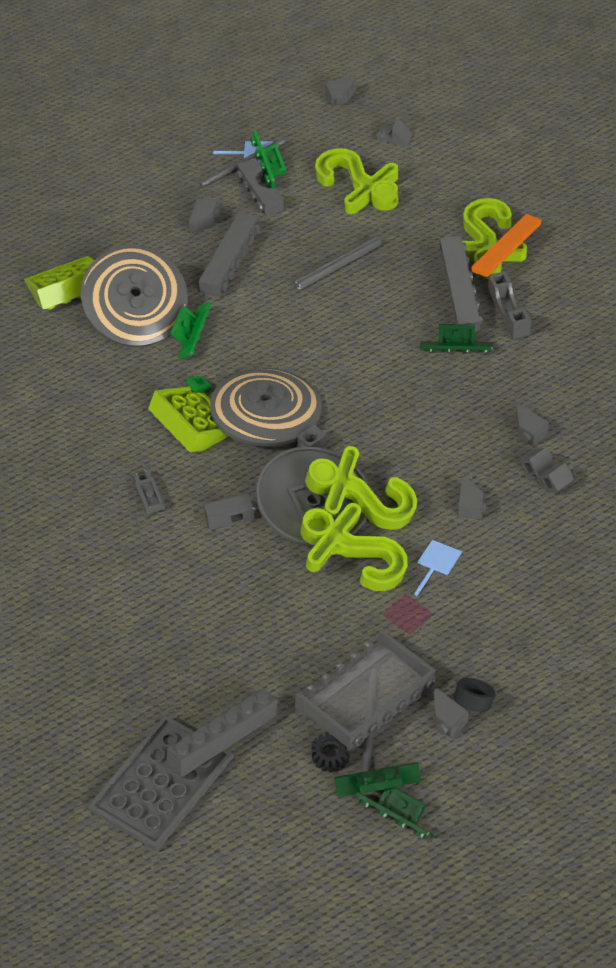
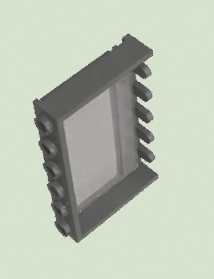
(367, 690)

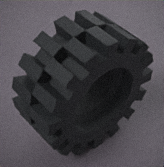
(329, 762)

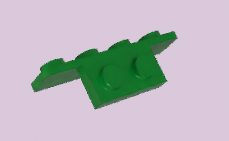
(270, 160)
(188, 328)

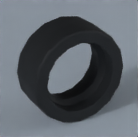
(474, 694)

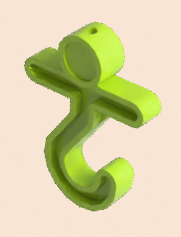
(376, 189)
(483, 235)
(341, 483)
(334, 538)

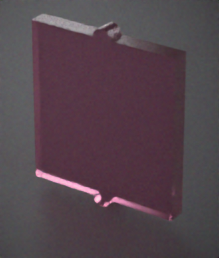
(407, 614)

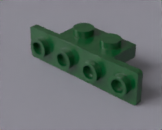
(456, 337)
(377, 779)
(400, 806)

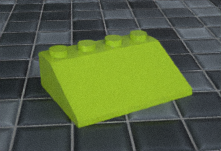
(59, 283)
(187, 417)

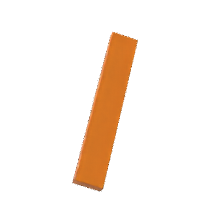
(506, 245)

